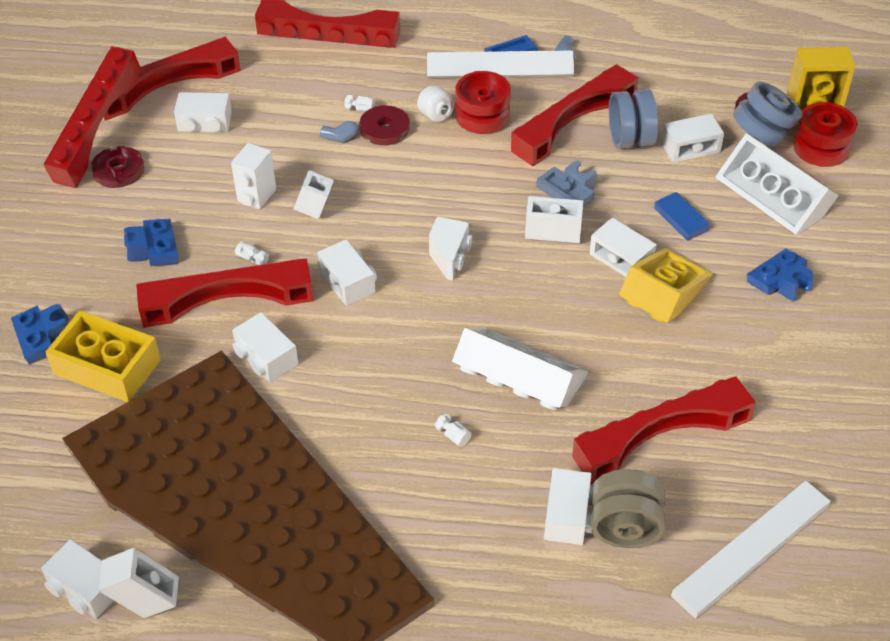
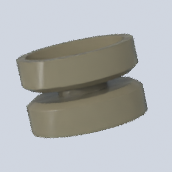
(628, 508)

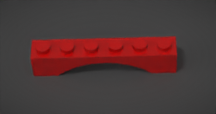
(372, 28)
(207, 60)
(535, 138)
(72, 150)
(168, 299)
(715, 407)

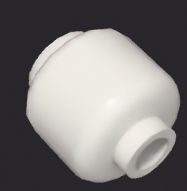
(435, 103)

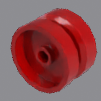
(482, 102)
(825, 134)

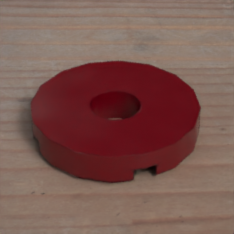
(394, 117)
(127, 174)

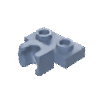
(570, 184)

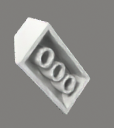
(776, 185)
(519, 367)

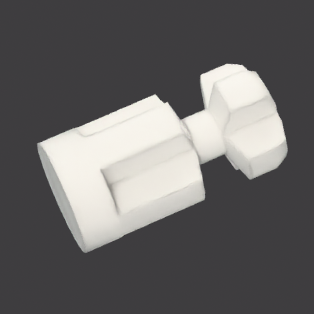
(362, 103)
(251, 253)
(454, 431)

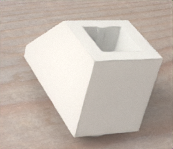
(313, 194)
(448, 243)

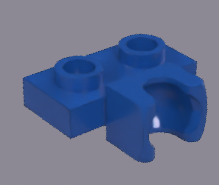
(151, 240)
(784, 272)
(38, 330)

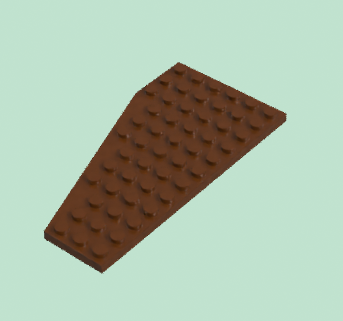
(246, 499)

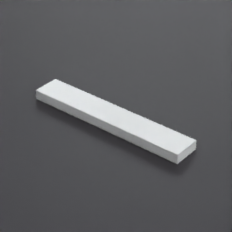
(508, 63)
(750, 549)

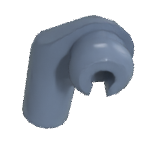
(565, 45)
(341, 133)

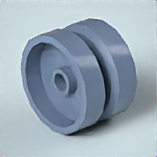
(767, 114)
(633, 118)

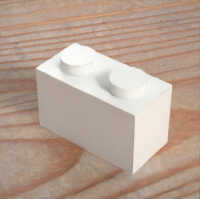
(203, 112)
(692, 138)
(253, 176)
(553, 219)
(620, 246)
(347, 272)
(264, 347)
(567, 507)
(76, 576)
(138, 583)

